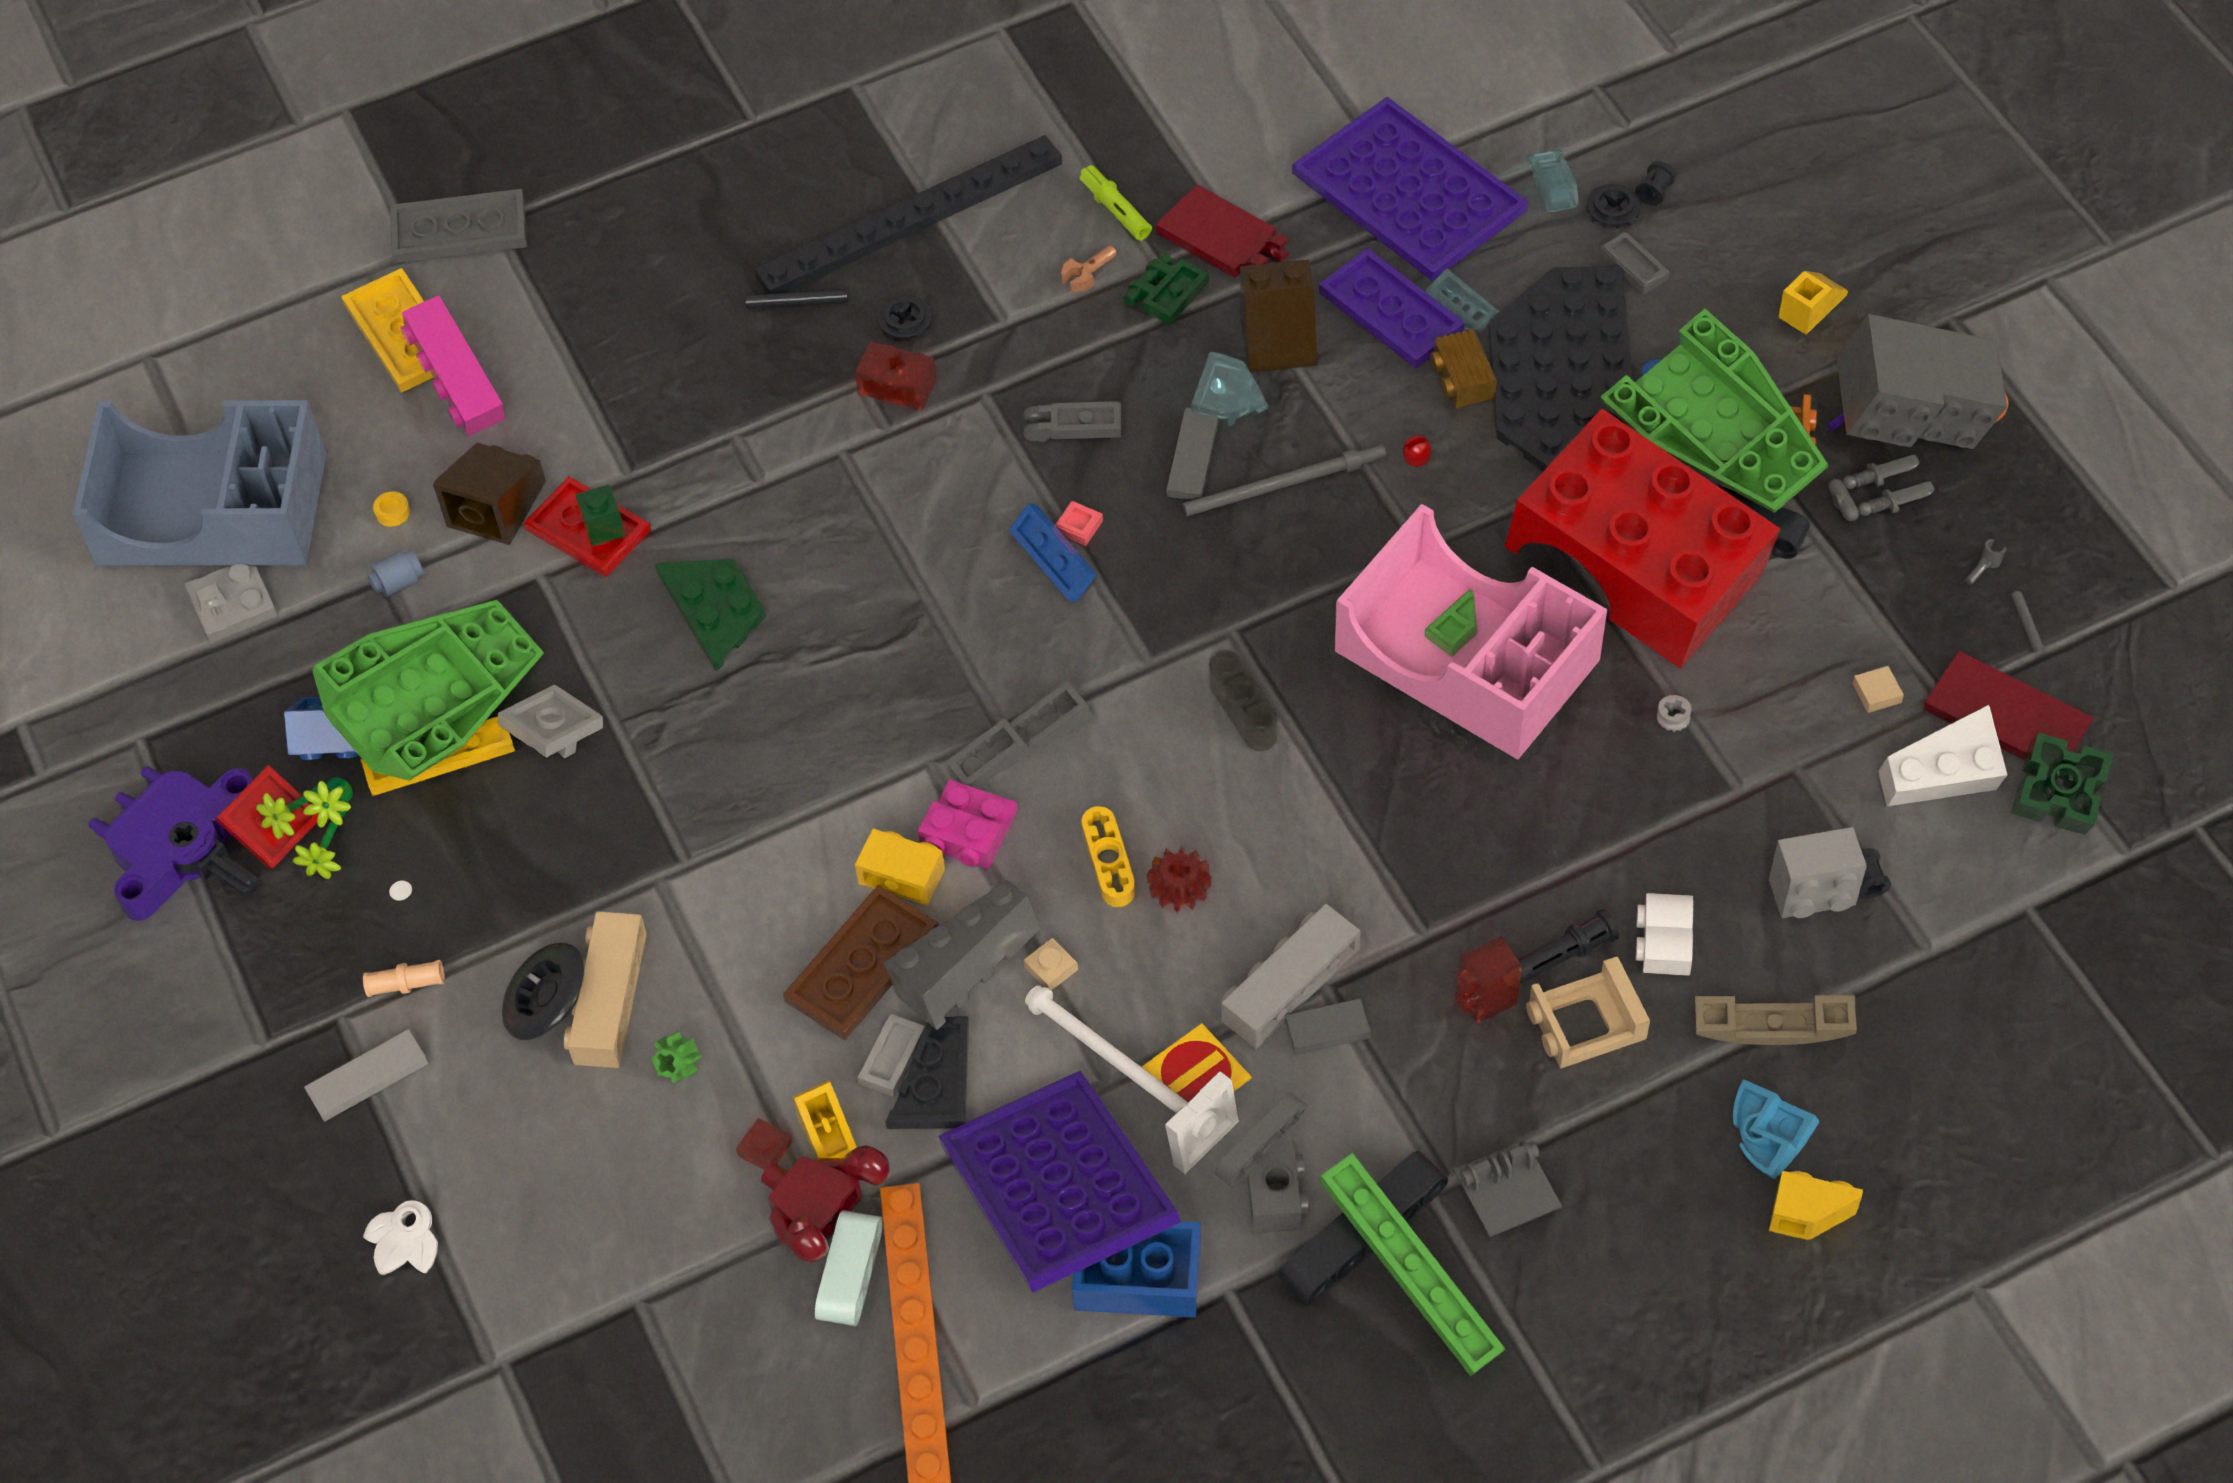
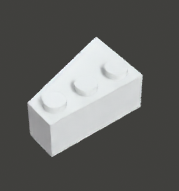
(1946, 763)

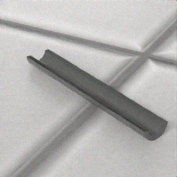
(2027, 621)

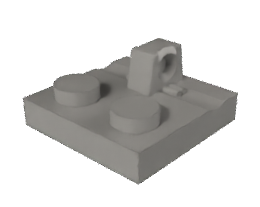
(230, 600)
(551, 721)

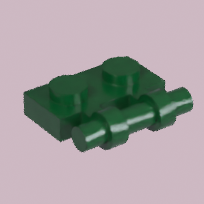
(1173, 293)

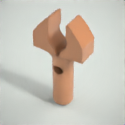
(1084, 270)

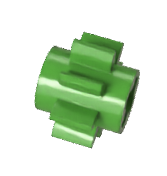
(676, 1057)

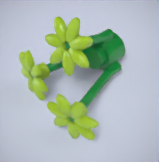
(329, 801)

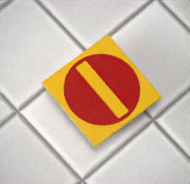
(1194, 1062)

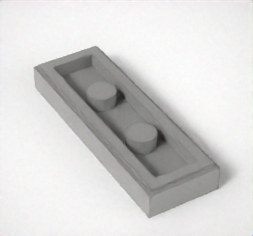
(366, 1075)

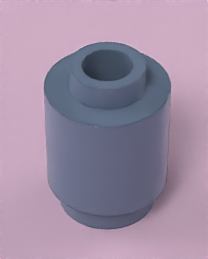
(395, 572)

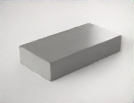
(891, 1055)

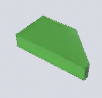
(1455, 625)

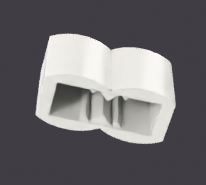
(1667, 934)

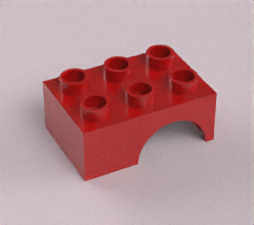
(1649, 531)

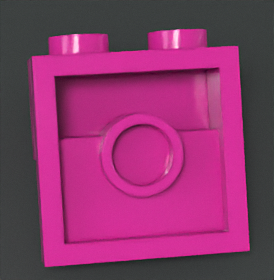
(968, 824)

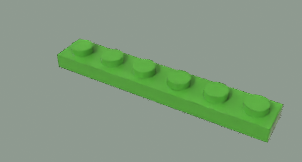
(1411, 1264)

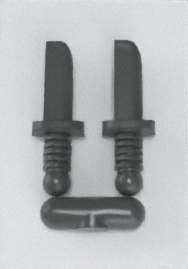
(1844, 502)

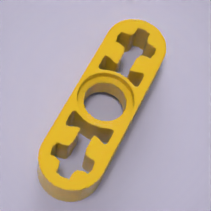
(1103, 870)

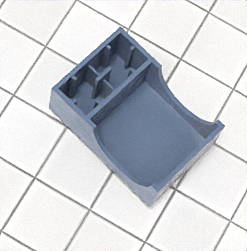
(205, 497)

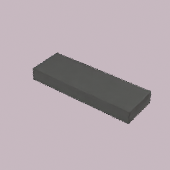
(1192, 456)

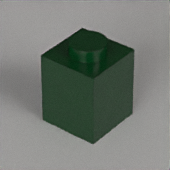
(600, 515)

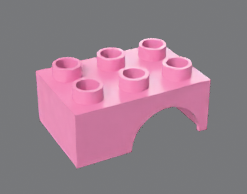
(1509, 679)

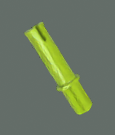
(1107, 193)

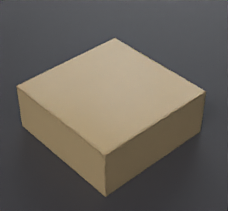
(1878, 689)

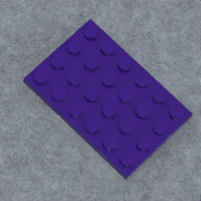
(1410, 188)
(1058, 1181)

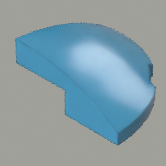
(1770, 1128)

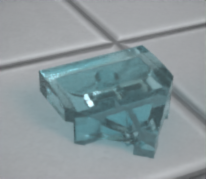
(1227, 390)

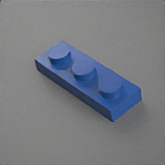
(1052, 552)

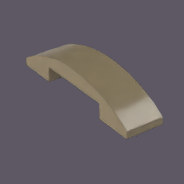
(1775, 1023)

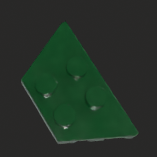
(713, 603)

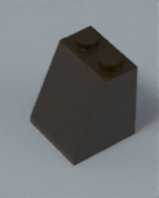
(1278, 315)
(489, 492)

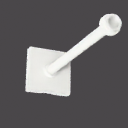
(1194, 1126)

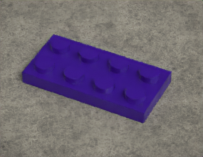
(1390, 307)

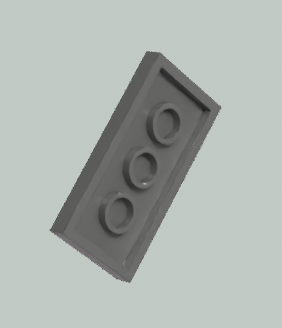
(458, 226)

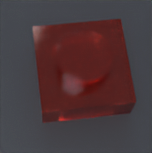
(763, 1144)

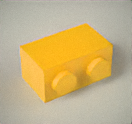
(900, 866)

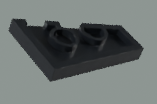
(937, 1080)

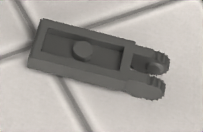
(1073, 421)

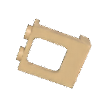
(1615, 1001)

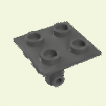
(1508, 1187)

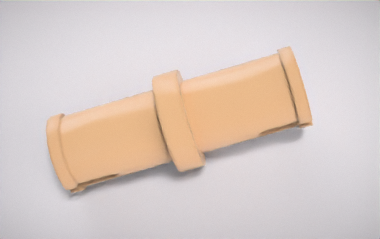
(403, 978)

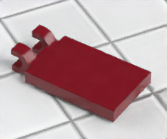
(1221, 232)

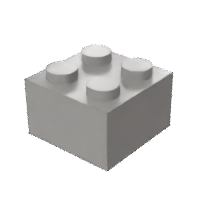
(1817, 873)

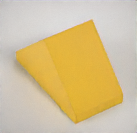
(823, 1121)

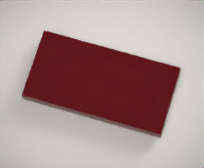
(2015, 706)

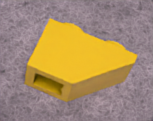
(1809, 300)
(1811, 1205)

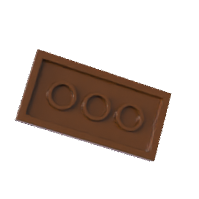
(849, 970)

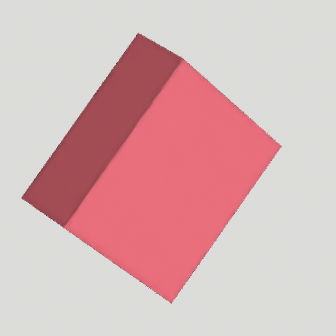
(1079, 523)

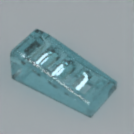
(1555, 184)
(1457, 288)

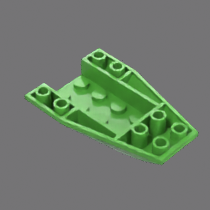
(1721, 415)
(424, 685)

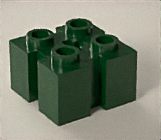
(2081, 776)

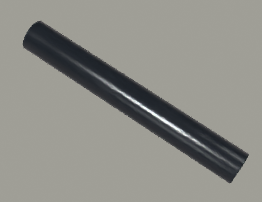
(796, 298)

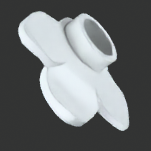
(401, 1243)

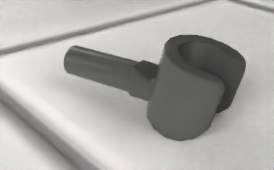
(1987, 559)

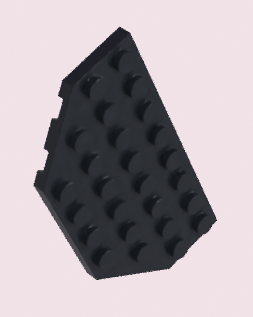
(1557, 357)

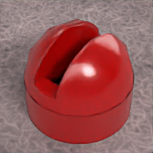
(1417, 451)

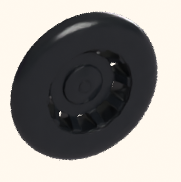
(543, 991)

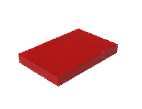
(561, 525)

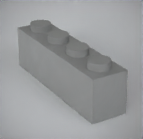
(1290, 975)

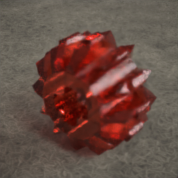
(1179, 879)

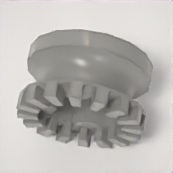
(1680, 720)

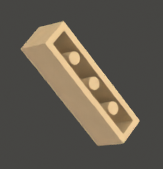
(607, 990)

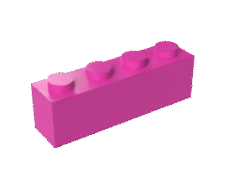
(452, 365)

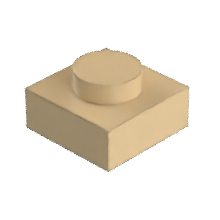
(1050, 964)

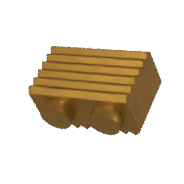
(1463, 368)

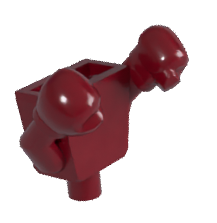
(814, 1193)

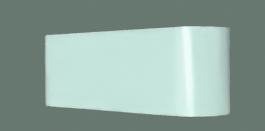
(848, 1268)

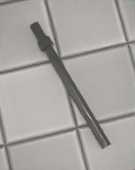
(1348, 461)

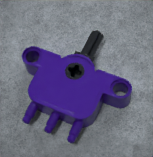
(172, 838)

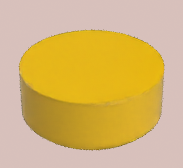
(391, 508)

